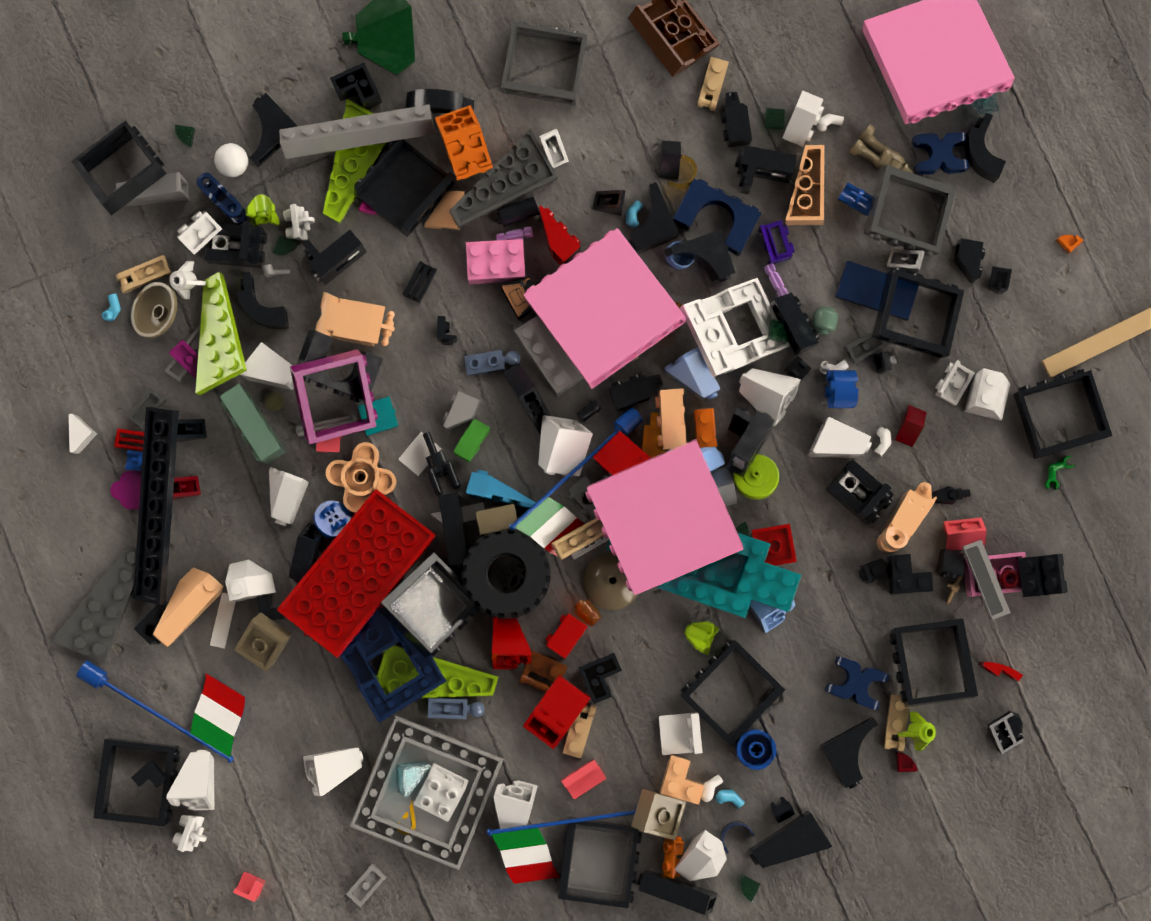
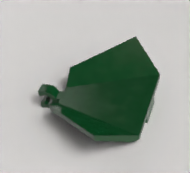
(385, 34)

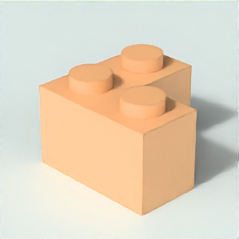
(675, 781)

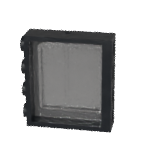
(429, 606)
(599, 863)

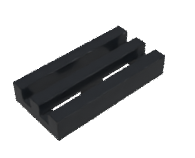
(412, 296)

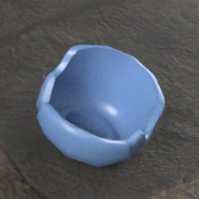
(677, 261)

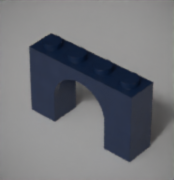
(701, 195)

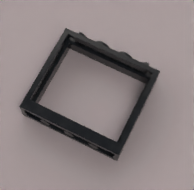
(103, 149)
(880, 331)
(1094, 401)
(964, 659)
(702, 674)
(105, 779)

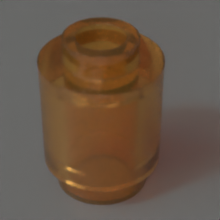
(587, 612)

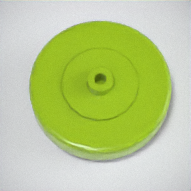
(759, 480)

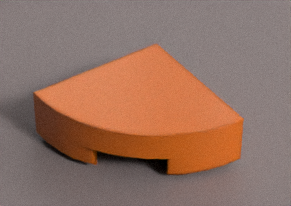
(1069, 242)

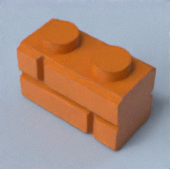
(705, 427)

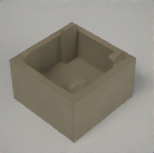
(496, 519)
(263, 642)
(658, 814)

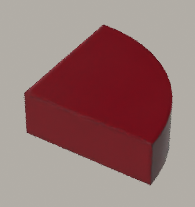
(905, 763)

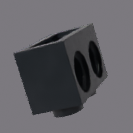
(150, 619)

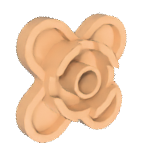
(346, 474)

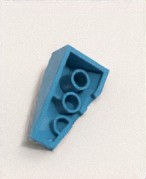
(489, 488)

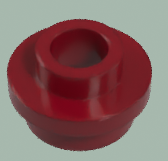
(1015, 579)

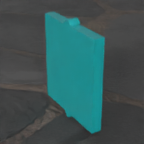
(385, 413)

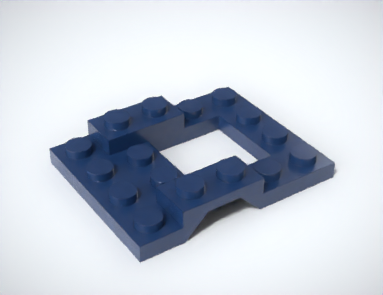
(370, 642)

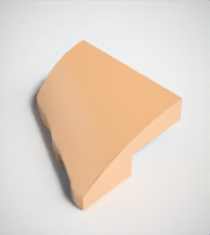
(440, 216)

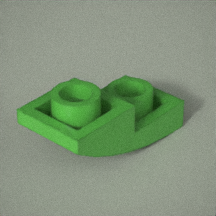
(471, 440)

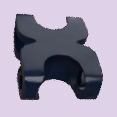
(940, 153)
(221, 198)
(857, 683)

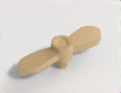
(954, 587)

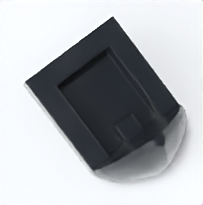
(1000, 279)

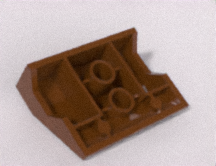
(673, 33)

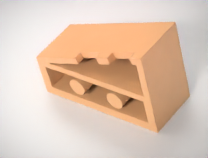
(671, 418)

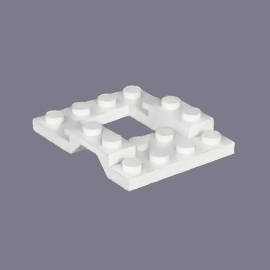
(714, 335)

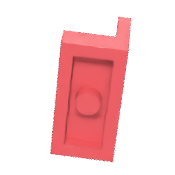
(964, 532)
(583, 779)

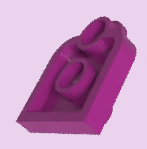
(128, 489)

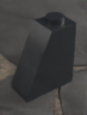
(306, 551)

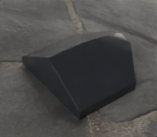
(1006, 731)

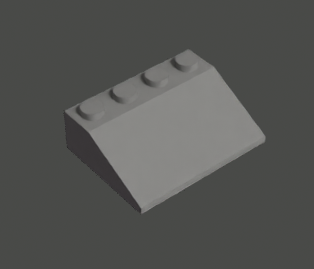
(548, 356)

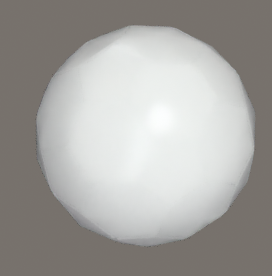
(231, 160)

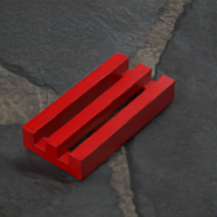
(124, 431)

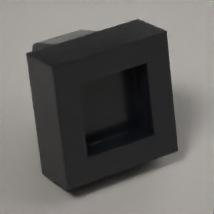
(884, 362)
(798, 368)
(783, 811)

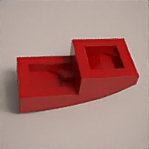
(996, 668)

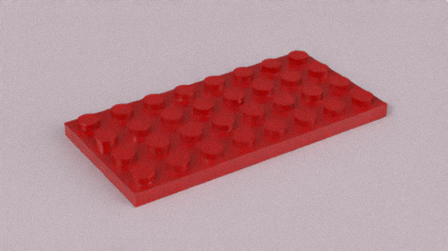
(356, 573)

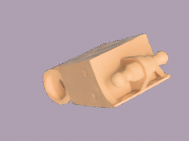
(354, 321)
(905, 518)

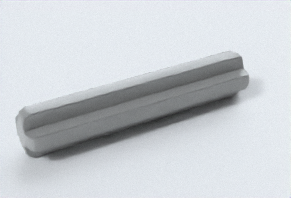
(322, 425)

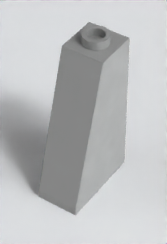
(167, 189)

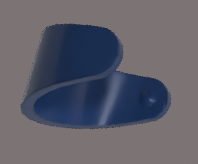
(729, 825)

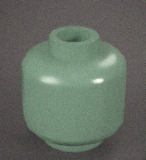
(825, 320)

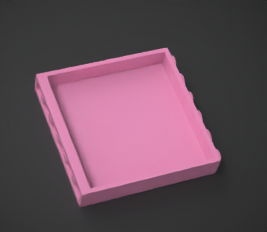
(937, 56)
(604, 307)
(664, 517)

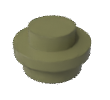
(274, 401)

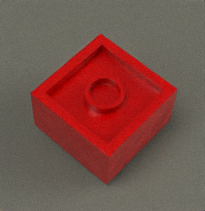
(782, 545)
(566, 635)

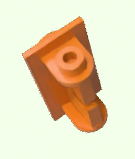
(671, 850)

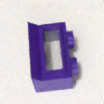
(776, 242)

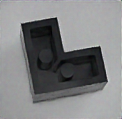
(357, 81)
(903, 580)
(594, 674)

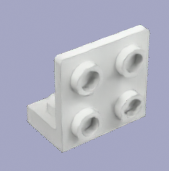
(198, 232)
(680, 733)
(441, 792)

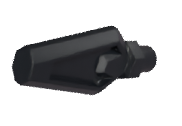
(950, 495)

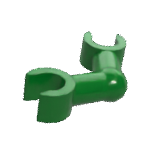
(1052, 468)

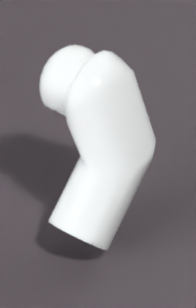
(829, 119)
(825, 366)
(885, 441)
(709, 788)

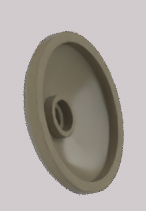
(154, 310)
(598, 587)

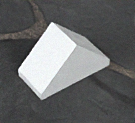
(553, 148)
(79, 434)

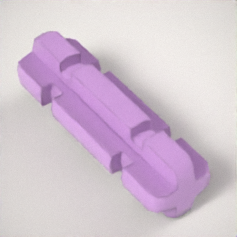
(516, 234)
(775, 280)

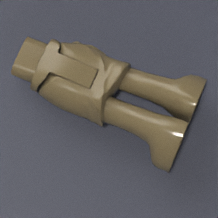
(886, 157)

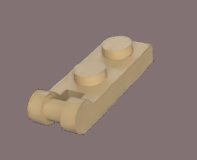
(713, 83)
(144, 274)
(896, 722)
(578, 733)

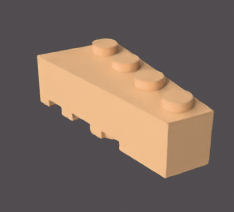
(808, 194)

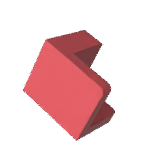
(330, 445)
(249, 886)

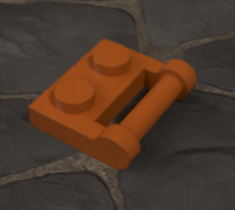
(542, 666)

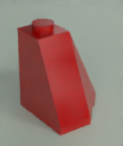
(509, 645)

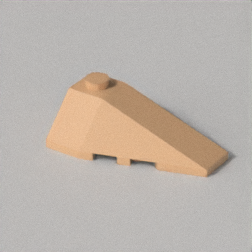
(190, 599)

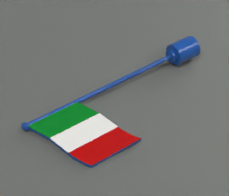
(549, 519)
(214, 717)
(527, 852)

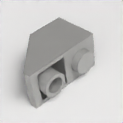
(462, 410)

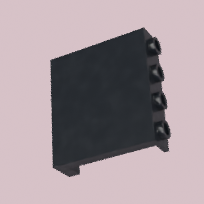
(403, 186)

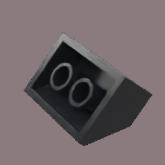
(795, 322)

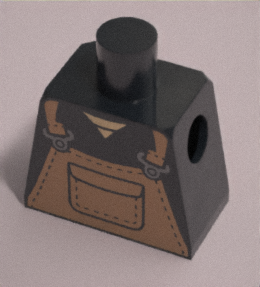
(515, 293)

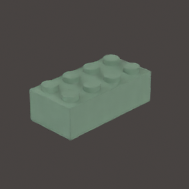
(252, 423)

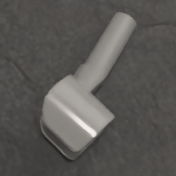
(269, 272)

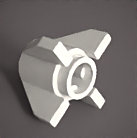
(184, 280)

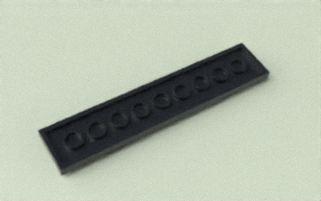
(155, 505)

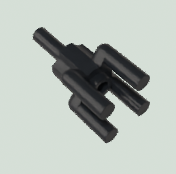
(439, 466)

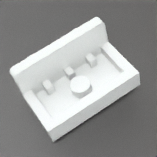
(954, 383)

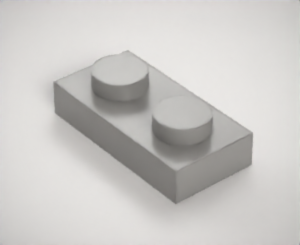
(366, 885)

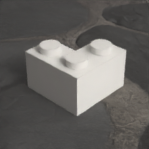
(803, 118)

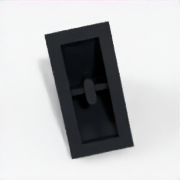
(670, 159)
(609, 201)
(191, 429)

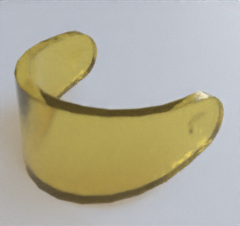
(688, 183)

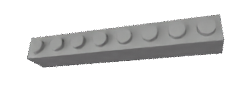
(357, 131)

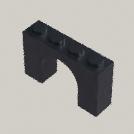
(317, 347)

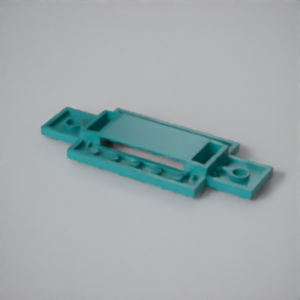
(737, 581)

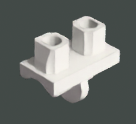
(300, 222)
(192, 833)

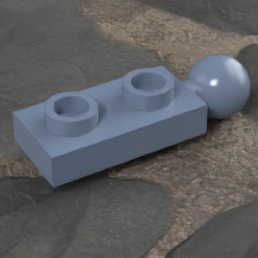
(490, 362)
(453, 708)

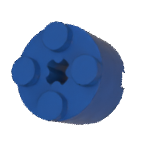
(841, 389)
(764, 755)

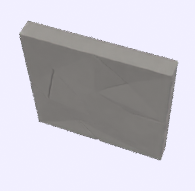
(384, 807)

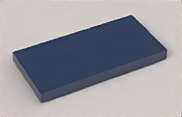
(865, 288)

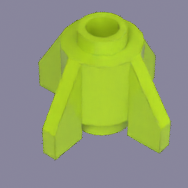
(262, 211)
(701, 635)
(919, 731)

